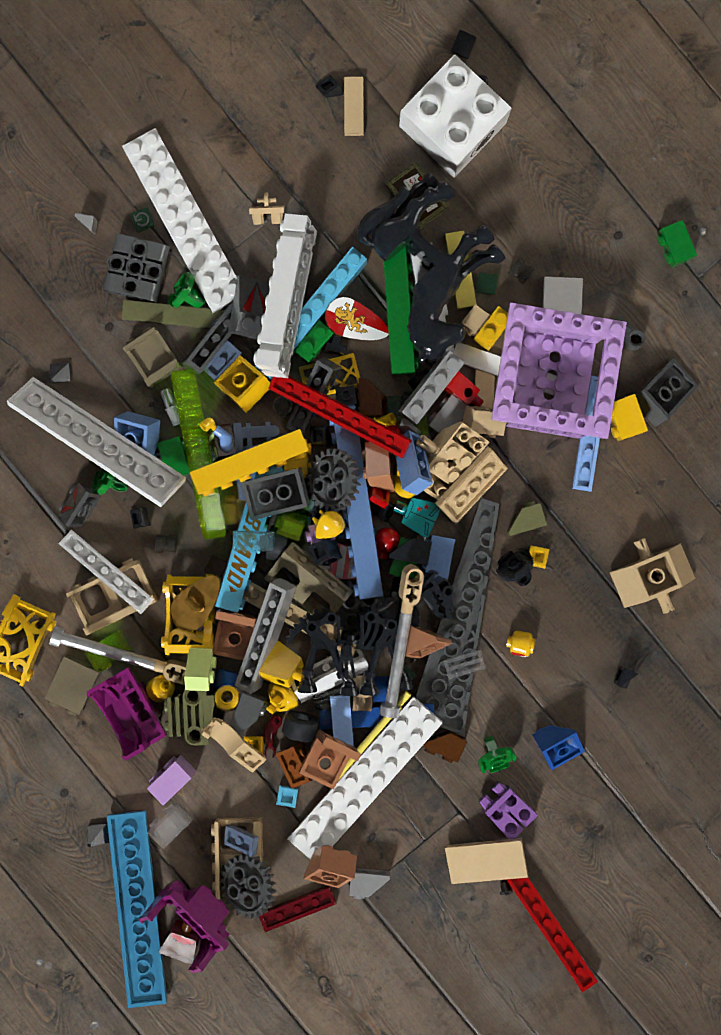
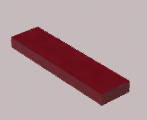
(298, 908)

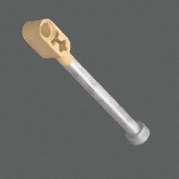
(60, 637)
(390, 707)

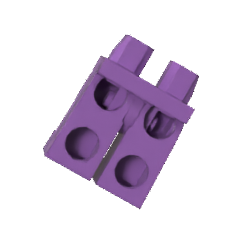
(503, 805)

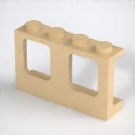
(117, 608)
(222, 855)

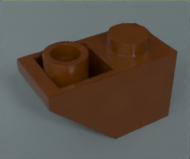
(371, 399)
(446, 744)

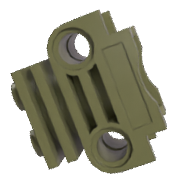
(190, 714)

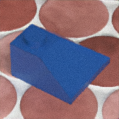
(558, 744)

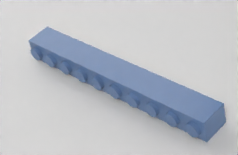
(359, 523)

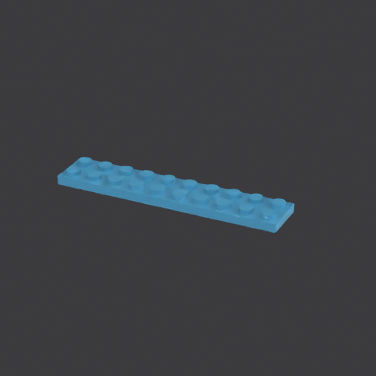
(134, 895)

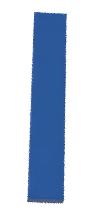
(359, 718)

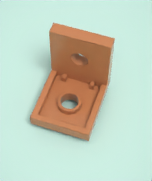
(230, 623)
(336, 751)

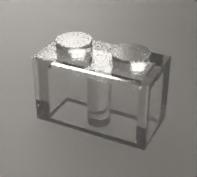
(169, 825)

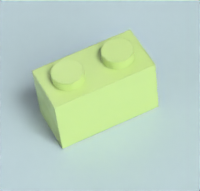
(199, 669)

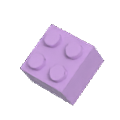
(171, 780)

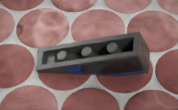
(209, 343)
(320, 379)

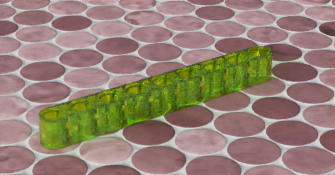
(197, 449)

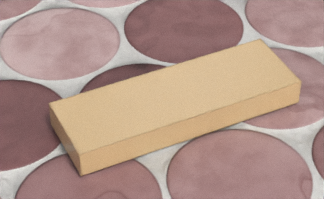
(353, 106)
(485, 383)

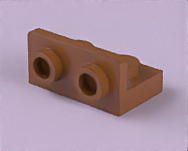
(291, 761)

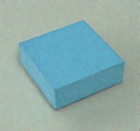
(287, 796)

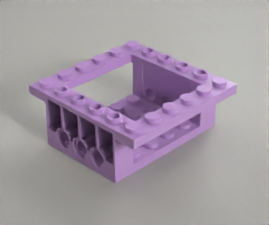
(524, 365)

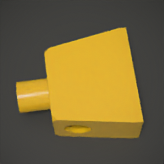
(282, 666)

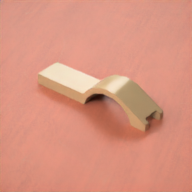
(233, 744)

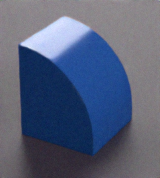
(225, 677)
(382, 683)

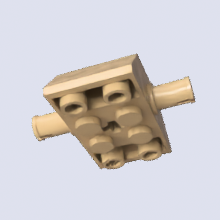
(450, 455)
(635, 580)

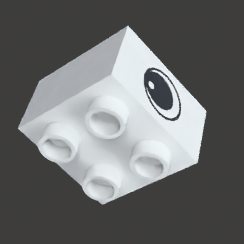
(454, 116)

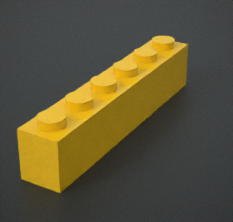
(249, 462)

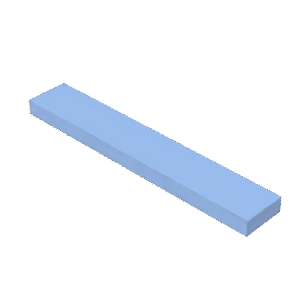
(587, 448)

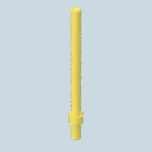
(375, 732)

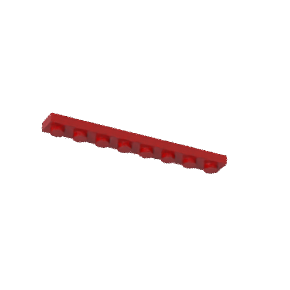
(341, 415)
(553, 932)

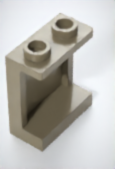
(152, 356)
(71, 685)

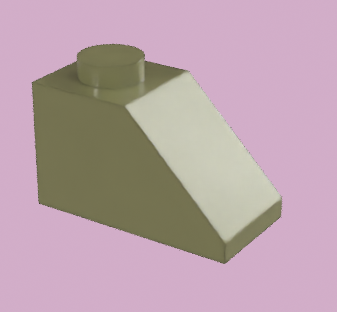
(527, 519)

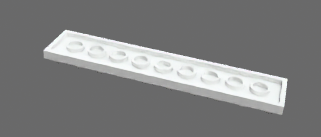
(183, 219)
(97, 441)
(366, 778)

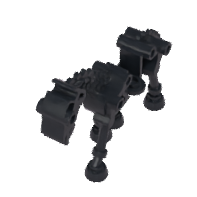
(374, 632)

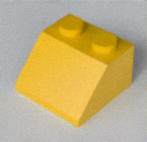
(243, 384)
(627, 418)

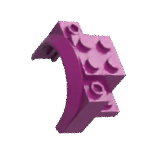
(129, 712)
(200, 912)

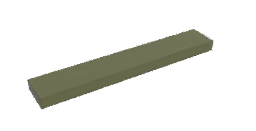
(168, 315)

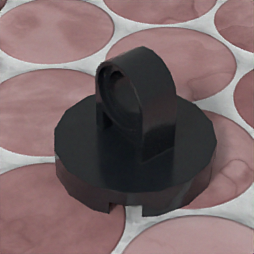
(516, 566)

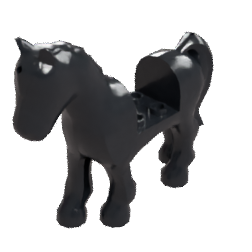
(397, 225)

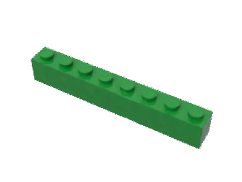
(398, 311)

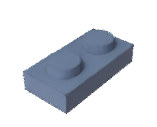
(222, 360)
(241, 840)

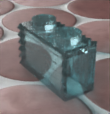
(253, 541)

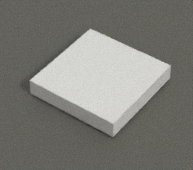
(563, 294)

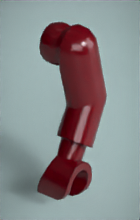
(269, 731)

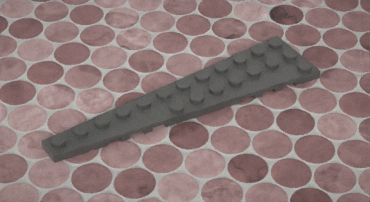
(463, 627)

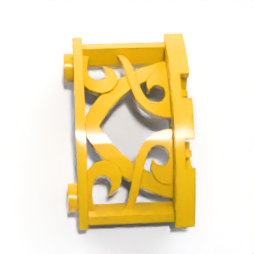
(13, 614)
(204, 637)

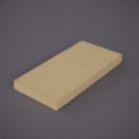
(471, 485)
(486, 861)

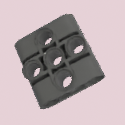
(125, 250)

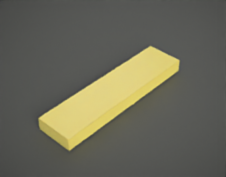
(465, 294)

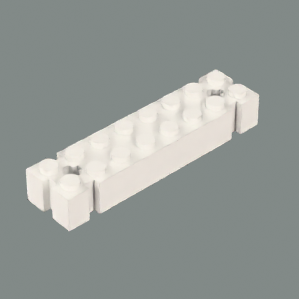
(285, 296)

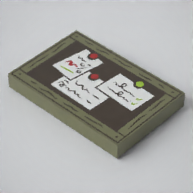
(407, 178)

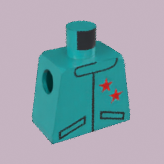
(418, 515)

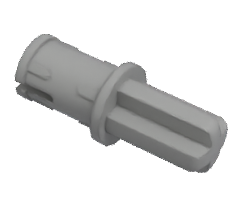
(171, 406)

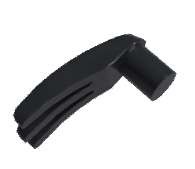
(346, 655)

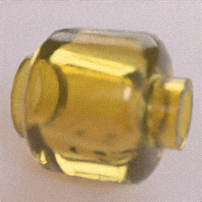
(232, 509)

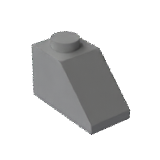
(367, 882)

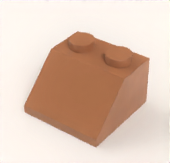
(379, 467)
(424, 642)
(331, 866)

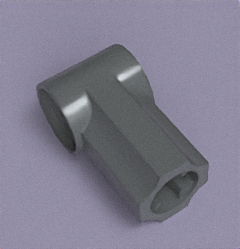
(630, 332)

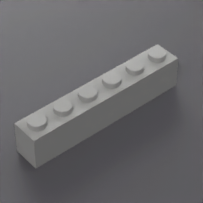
(265, 633)

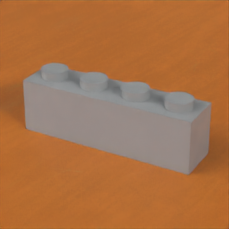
(431, 387)

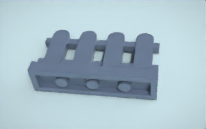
(248, 433)

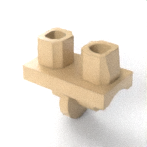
(259, 211)
(361, 702)

